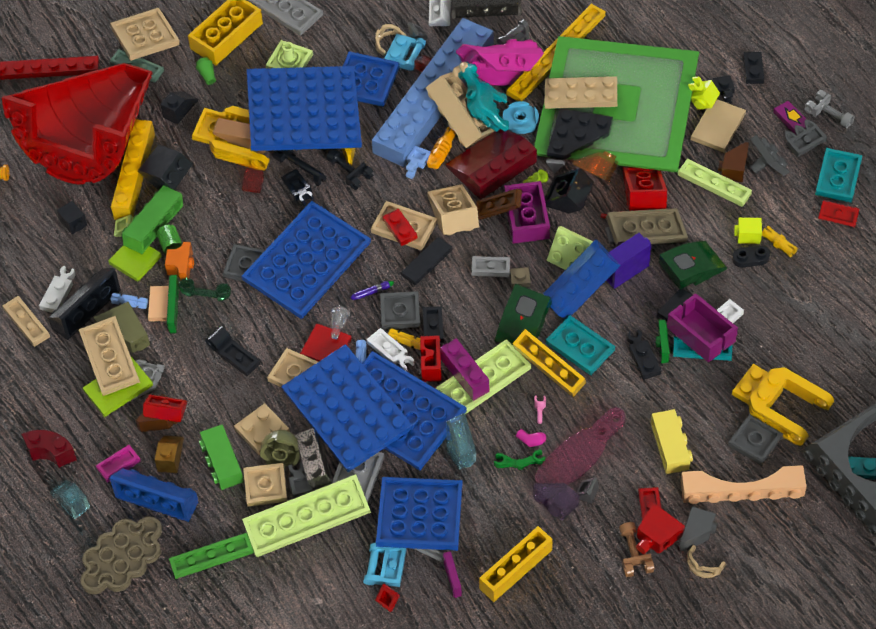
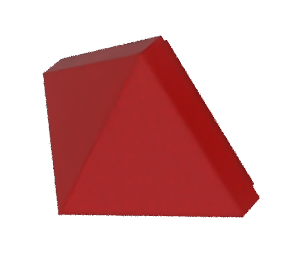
(387, 597)

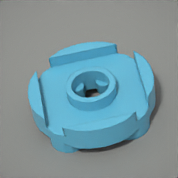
(530, 116)

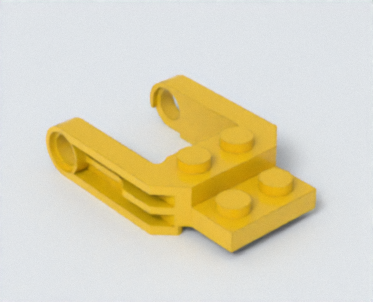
(223, 149)
(762, 389)

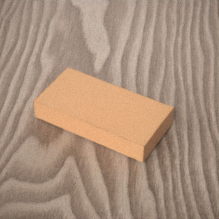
(158, 303)

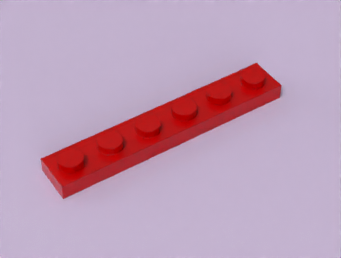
(48, 67)

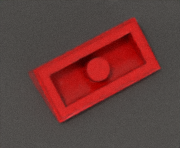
(164, 408)

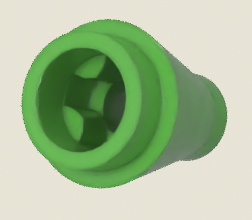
(206, 70)

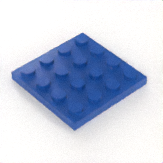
(419, 513)

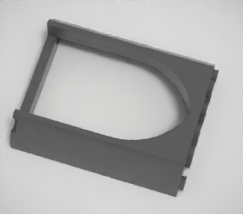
(831, 460)

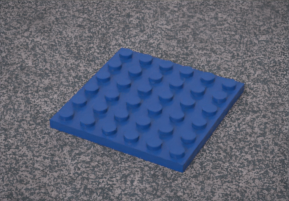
(303, 108)

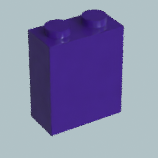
(632, 256)

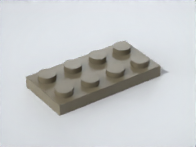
(657, 225)

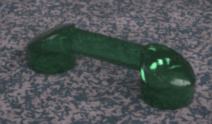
(188, 288)

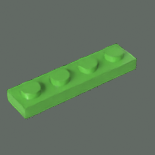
(211, 555)

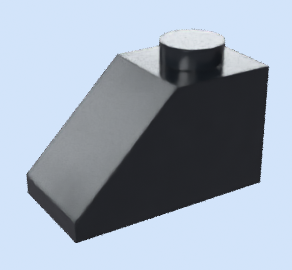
(177, 105)

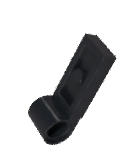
(231, 351)

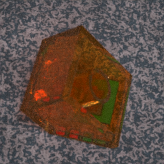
(598, 164)

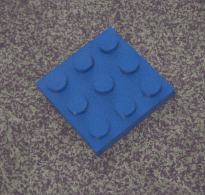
(372, 77)

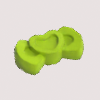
(541, 176)

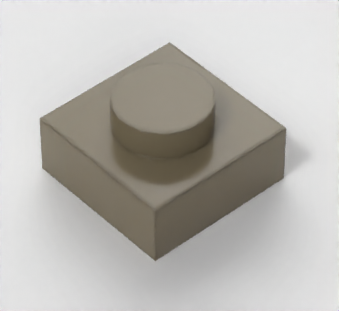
(520, 276)

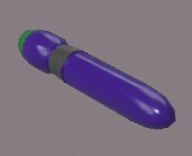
(371, 290)

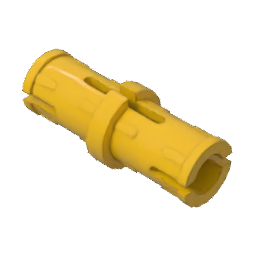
(779, 241)

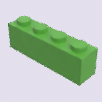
(154, 215)

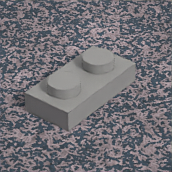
(490, 266)

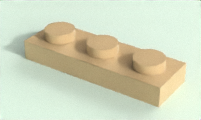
(26, 321)

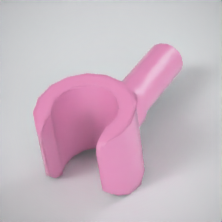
(539, 405)

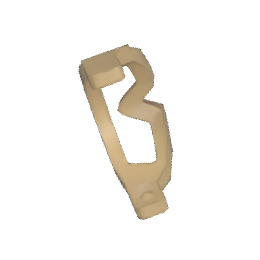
(380, 34)
(696, 569)

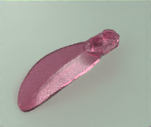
(580, 451)

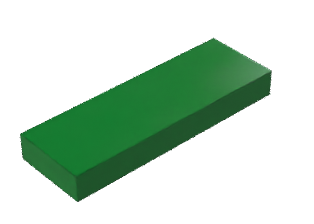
(172, 309)

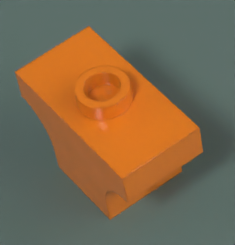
(180, 261)

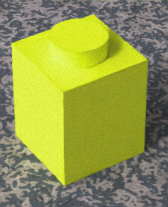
(748, 230)

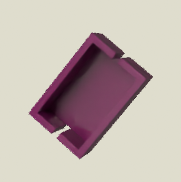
(702, 327)

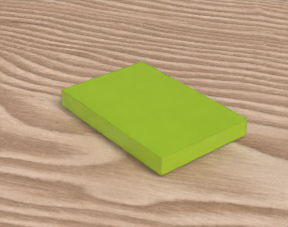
(113, 401)

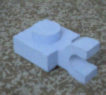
(417, 158)

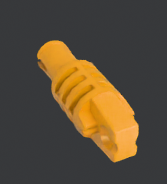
(441, 149)

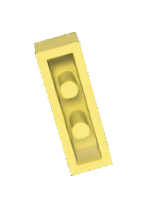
(671, 441)

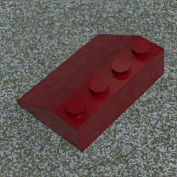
(493, 162)

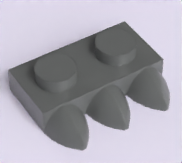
(805, 138)

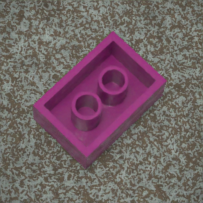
(532, 219)

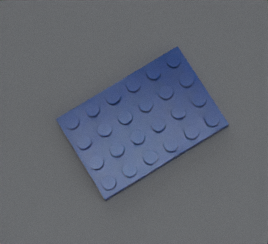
(306, 259)
(421, 405)
(347, 408)

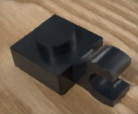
(725, 87)

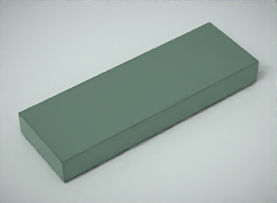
(121, 57)

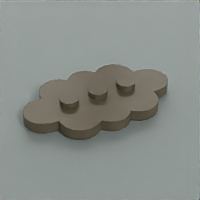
(121, 555)

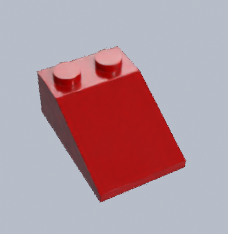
(644, 189)

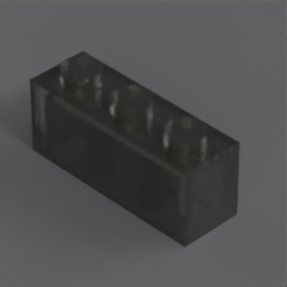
(314, 459)

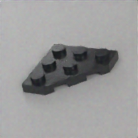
(576, 132)

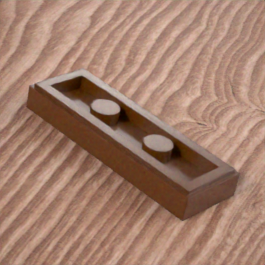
(499, 203)

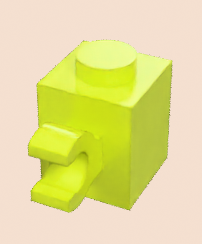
(703, 93)

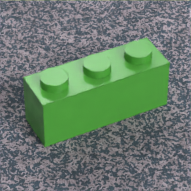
(220, 457)

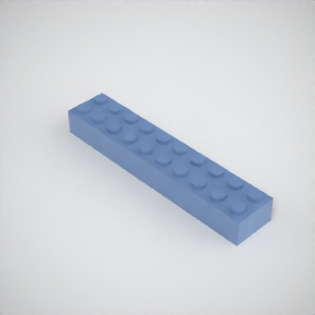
(417, 111)

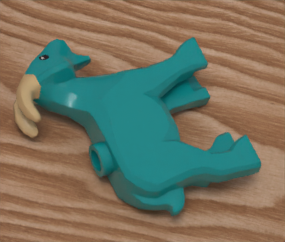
(481, 96)

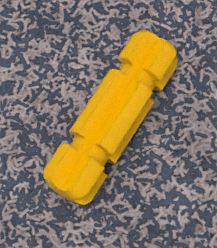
(405, 338)

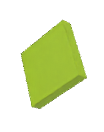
(134, 263)

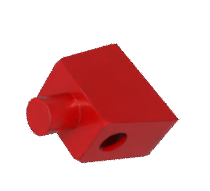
(658, 530)

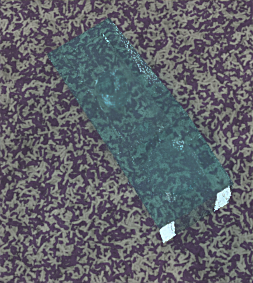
(460, 442)

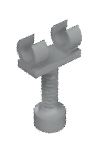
(824, 99)

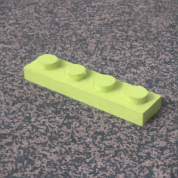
(714, 182)

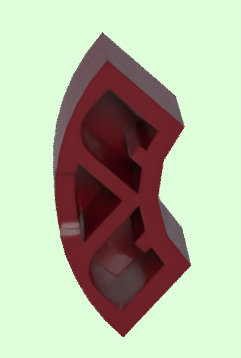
(49, 446)

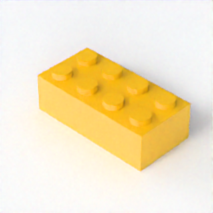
(225, 29)

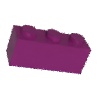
(464, 369)

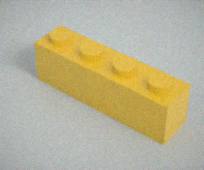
(549, 363)
(515, 564)

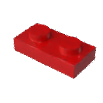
(839, 213)
(400, 227)

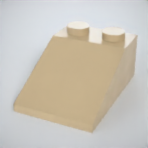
(453, 209)

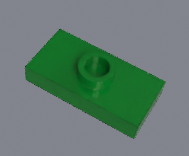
(662, 341)

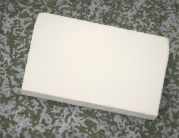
(439, 12)

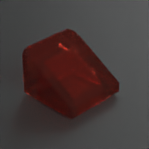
(422, 62)
(253, 180)

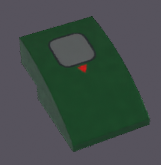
(691, 263)
(523, 311)

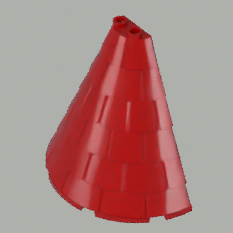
(80, 122)

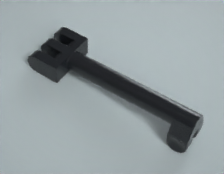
(287, 154)

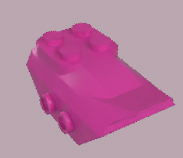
(501, 63)

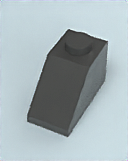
(698, 528)

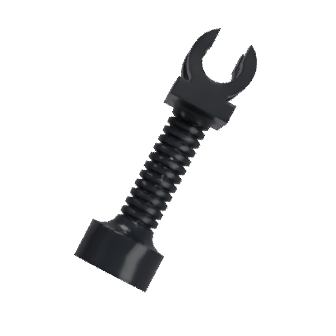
(334, 156)

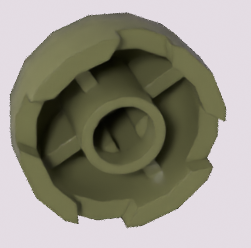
(280, 447)

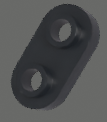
(751, 256)

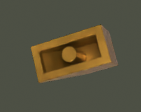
(168, 454)

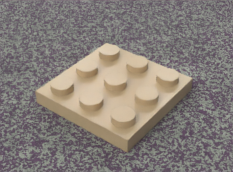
(144, 34)

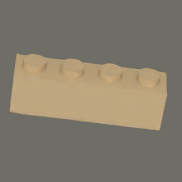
(451, 100)

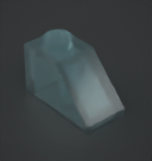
(71, 498)

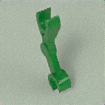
(520, 463)

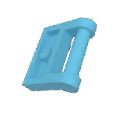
(400, 49)
(391, 568)

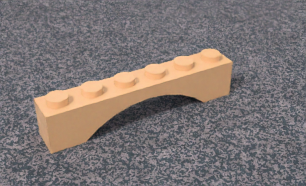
(702, 487)

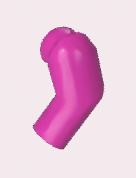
(531, 439)

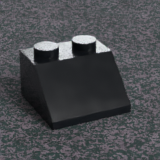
(165, 167)
(569, 191)

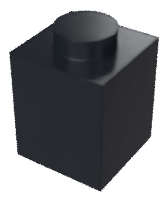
(72, 217)

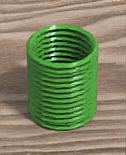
(168, 237)

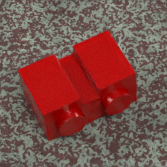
(430, 358)

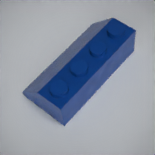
(581, 279)
(154, 494)

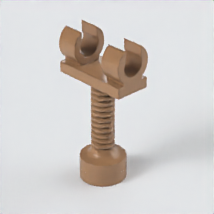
(628, 530)

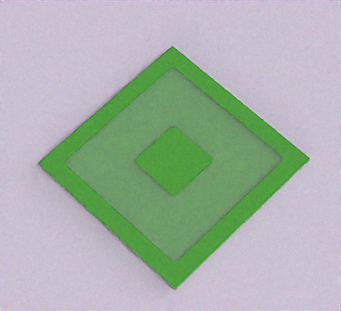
(650, 99)

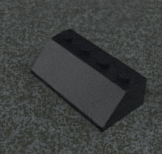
(85, 303)

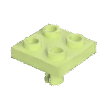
(289, 56)
(567, 247)

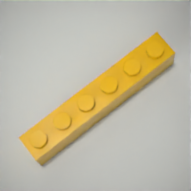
(130, 179)

